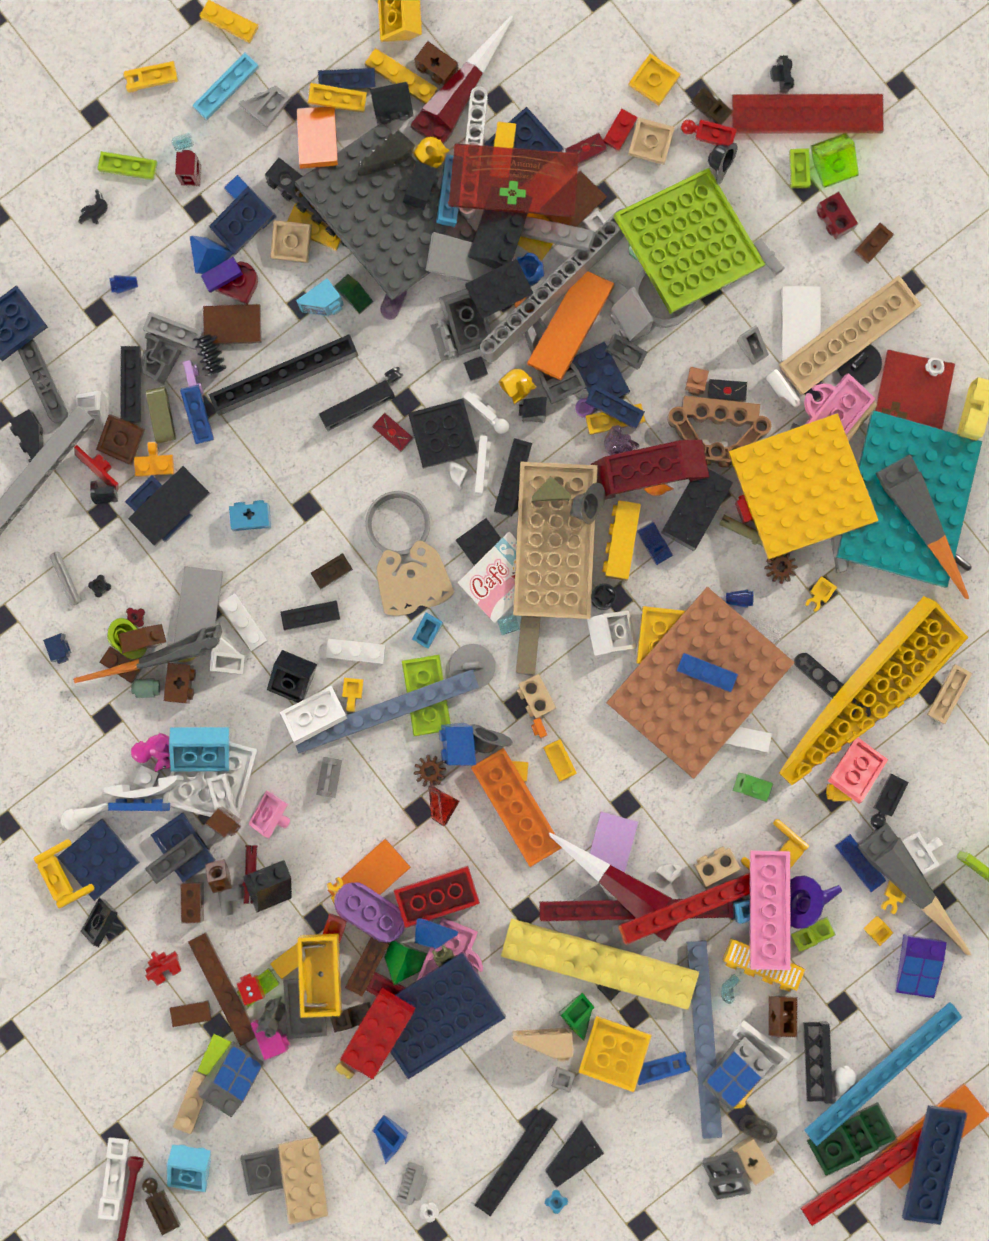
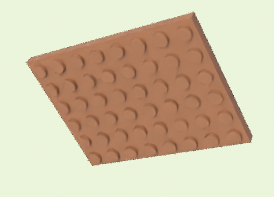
(685, 714)

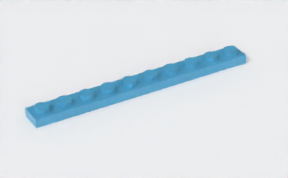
(883, 1073)

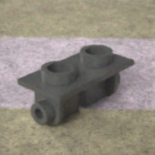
(273, 1010)

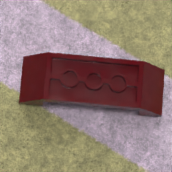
(652, 466)

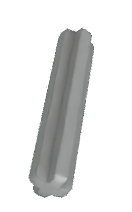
(65, 578)

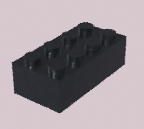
(696, 510)

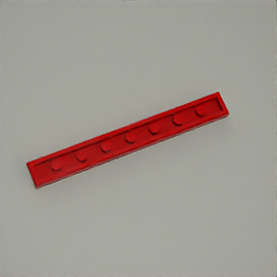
(685, 909)
(862, 1179)

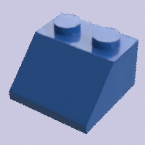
(457, 744)

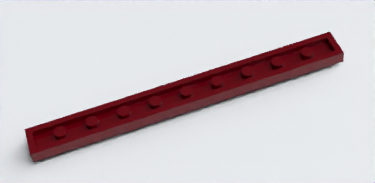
(606, 911)

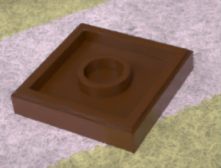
(120, 439)

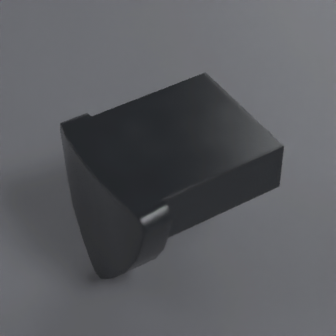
(102, 494)

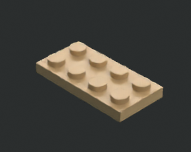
(302, 1180)

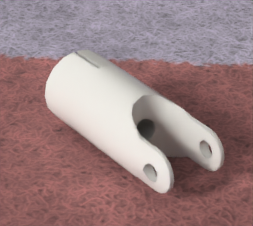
(783, 388)

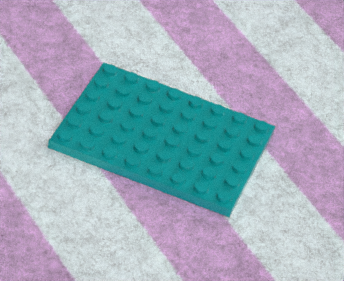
(948, 471)

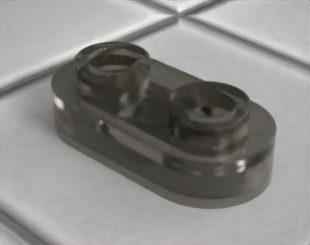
(757, 1128)

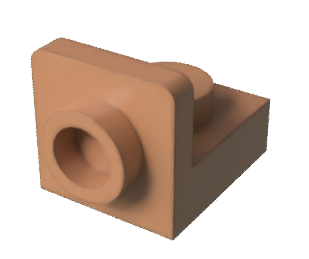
(696, 381)

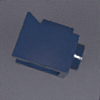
(57, 648)

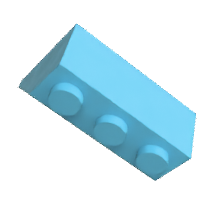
(199, 748)

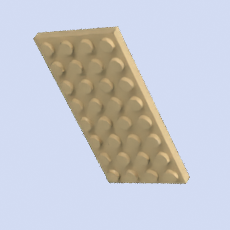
(553, 546)

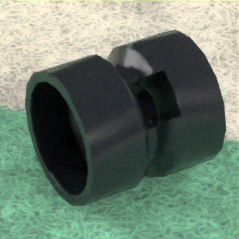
(603, 596)

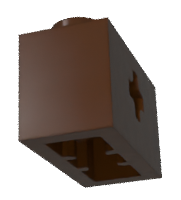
(432, 55)
(174, 674)
(224, 822)
(192, 902)
(782, 1016)

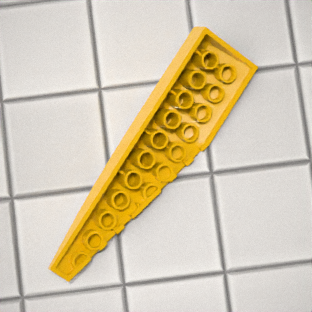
(884, 681)

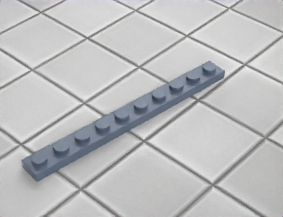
(394, 708)
(704, 1038)

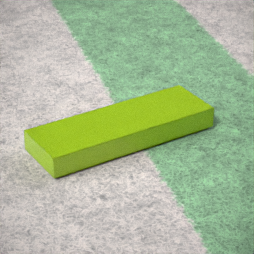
(127, 165)

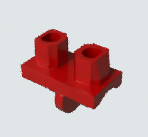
(161, 963)

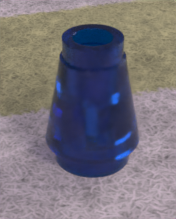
(122, 283)
(740, 598)

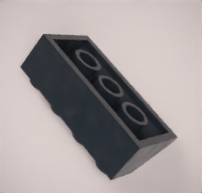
(497, 237)

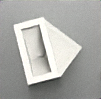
(95, 405)
(226, 659)

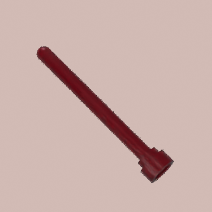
(135, 1164)

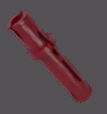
(250, 866)

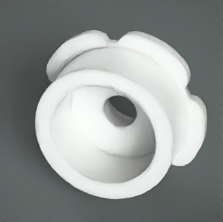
(939, 366)
(429, 1207)

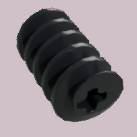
(210, 354)

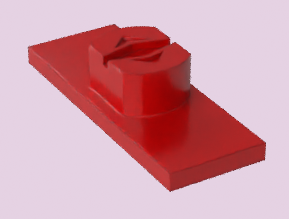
(97, 465)

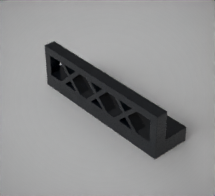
(357, 405)
(825, 1060)

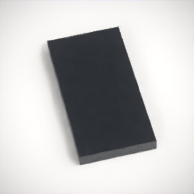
(169, 506)

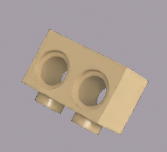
(540, 694)
(719, 871)

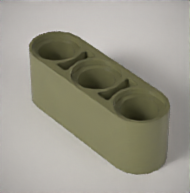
(160, 415)

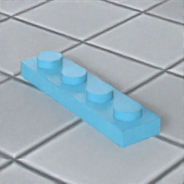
(225, 86)

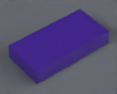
(221, 274)

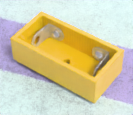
(319, 994)

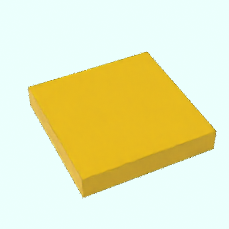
(654, 79)

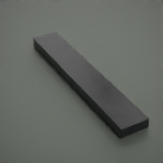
(515, 1161)

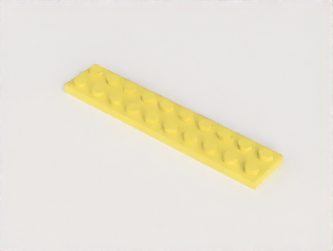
(600, 964)

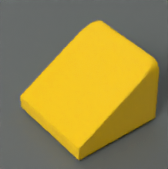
(878, 930)

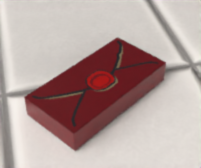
(588, 148)
(392, 432)

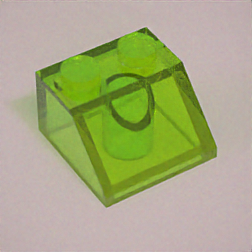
(835, 159)

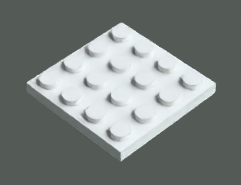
(194, 793)

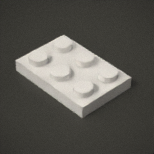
(313, 715)

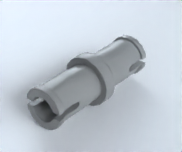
(768, 257)

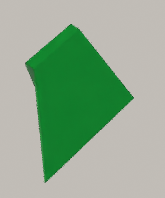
(403, 961)
(578, 1015)

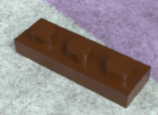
(366, 966)

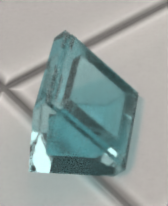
(508, 624)

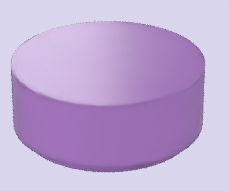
(583, 409)

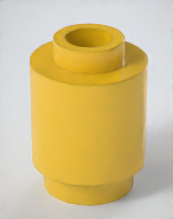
(835, 794)

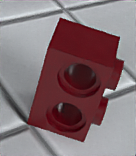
(841, 213)

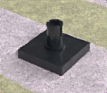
(100, 922)

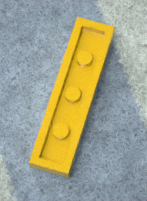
(398, 73)

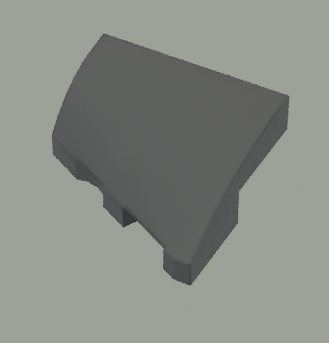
(159, 358)

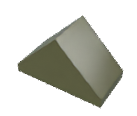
(551, 491)

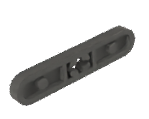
(49, 396)

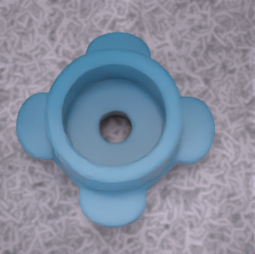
(562, 1201)

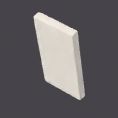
(799, 317)

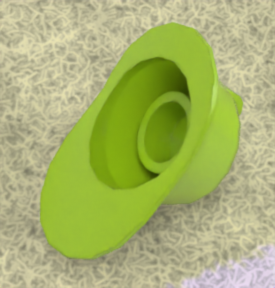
(121, 626)

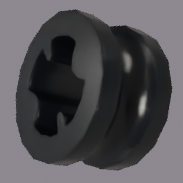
(393, 374)

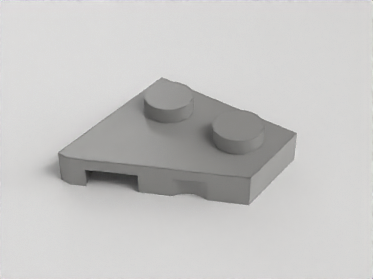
(266, 105)

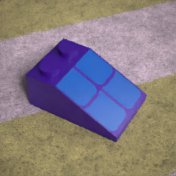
(920, 966)

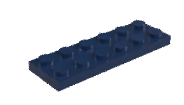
(934, 1165)

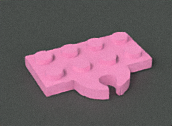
(846, 399)
(461, 942)

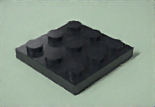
(442, 433)

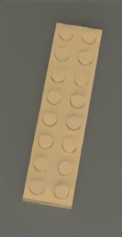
(850, 335)

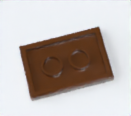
(586, 201)
(233, 323)

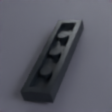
(130, 384)
(510, 483)

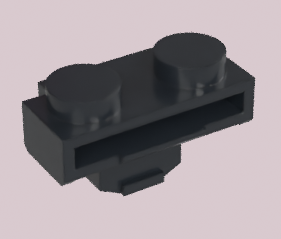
(782, 73)

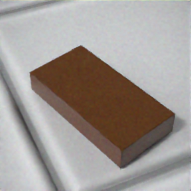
(190, 1013)

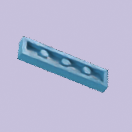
(446, 215)

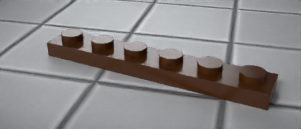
(222, 988)

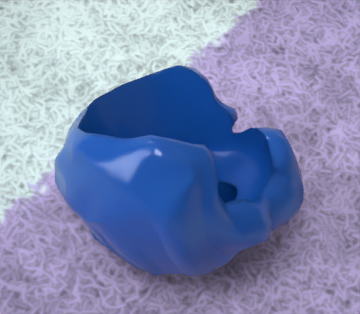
(531, 268)

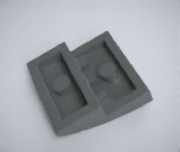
(727, 1175)

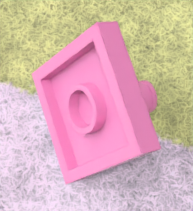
(269, 815)

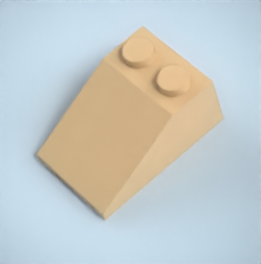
(551, 1042)

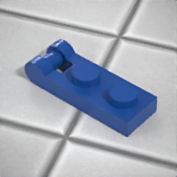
(663, 1068)

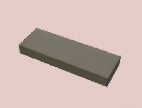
(528, 645)

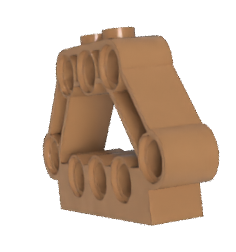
(750, 414)

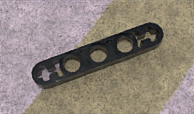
(826, 678)

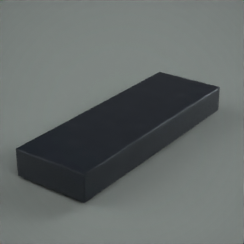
(310, 615)

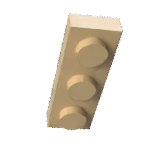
(949, 694)
(190, 1106)

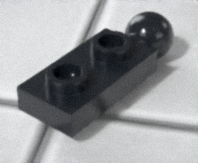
(888, 800)

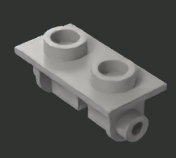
(444, 340)
(329, 777)

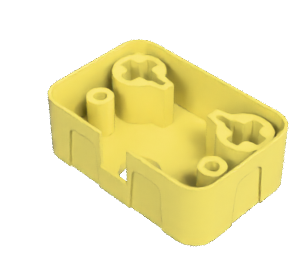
(975, 410)

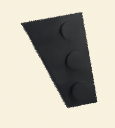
(574, 1156)

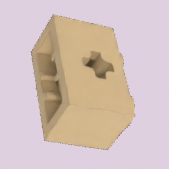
(761, 1169)

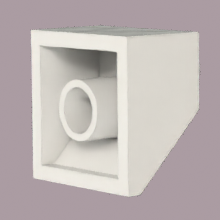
(611, 633)

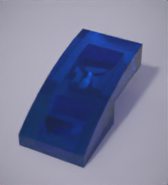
(654, 543)

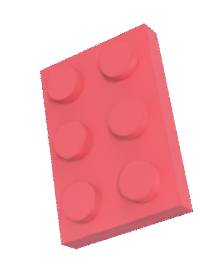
(857, 770)

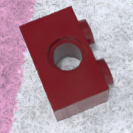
(188, 168)

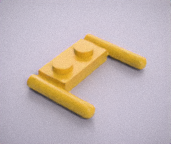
(794, 844)
(56, 878)

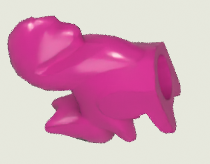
(155, 746)

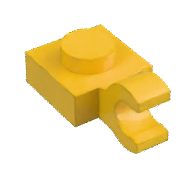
(352, 690)

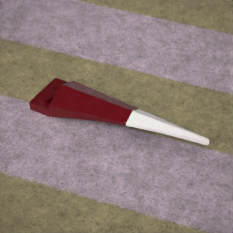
(445, 108)
(629, 891)

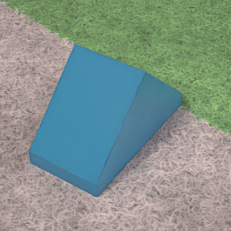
(427, 630)
(742, 911)

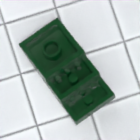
(854, 1139)

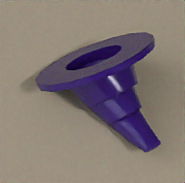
(808, 901)

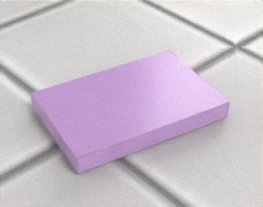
(613, 840)

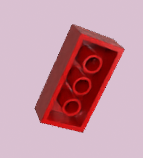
(437, 896)
(377, 1033)

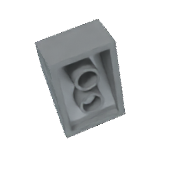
(631, 316)

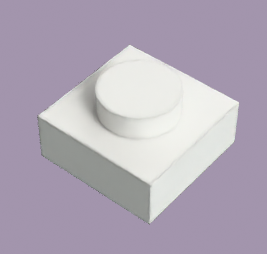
(146, 777)

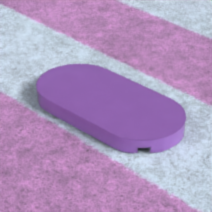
(369, 912)

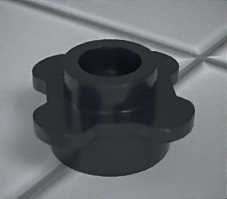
(104, 586)

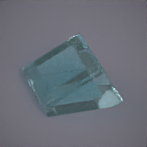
(182, 141)

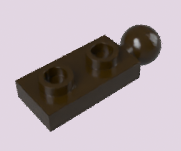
(160, 1207)

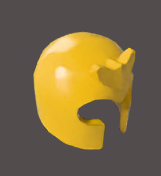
(430, 152)
(517, 384)

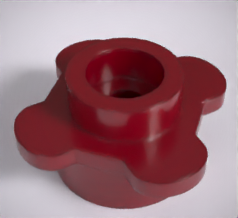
(140, 616)

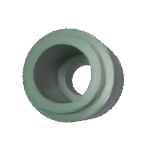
(146, 688)

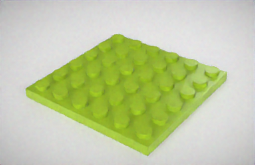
(689, 240)

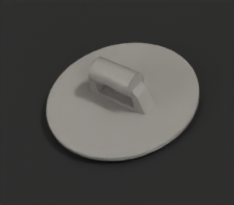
(476, 658)

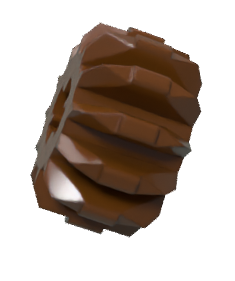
(785, 573)
(427, 765)

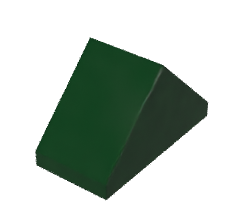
(353, 293)

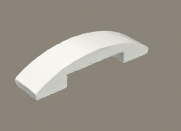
(165, 785)
(114, 1179)

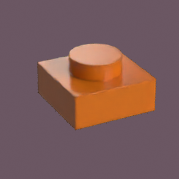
(538, 728)

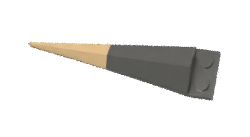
(893, 860)

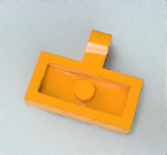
(153, 463)

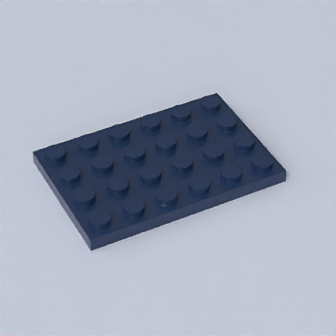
(448, 1012)

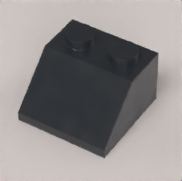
(392, 103)
(291, 676)
(269, 885)

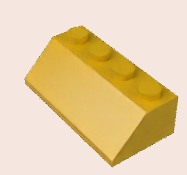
(399, 20)

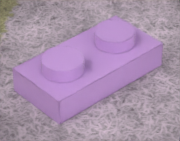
(191, 373)

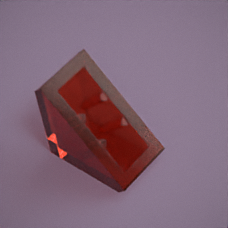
(441, 805)

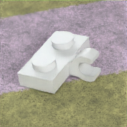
(922, 852)

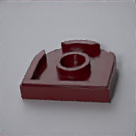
(243, 286)

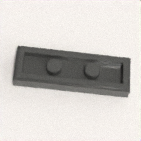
(174, 858)

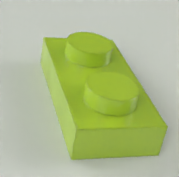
(799, 168)

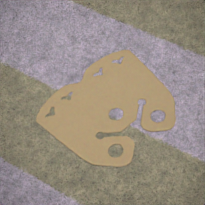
(417, 590)

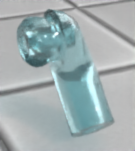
(727, 989)

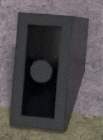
(533, 409)

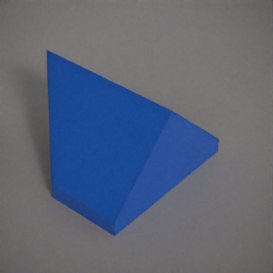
(207, 254)
(432, 934)
(389, 1136)

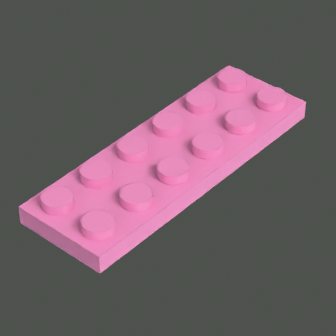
(770, 910)

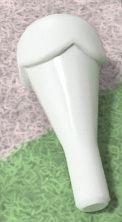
(74, 818)
(844, 1079)

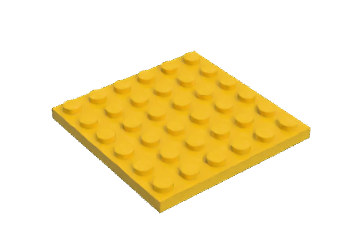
(803, 486)

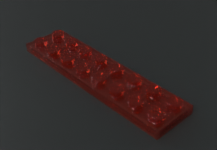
(807, 113)

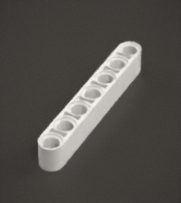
(475, 125)

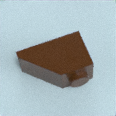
(142, 638)

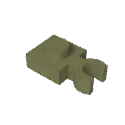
(443, 955)

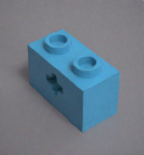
(260, 520)

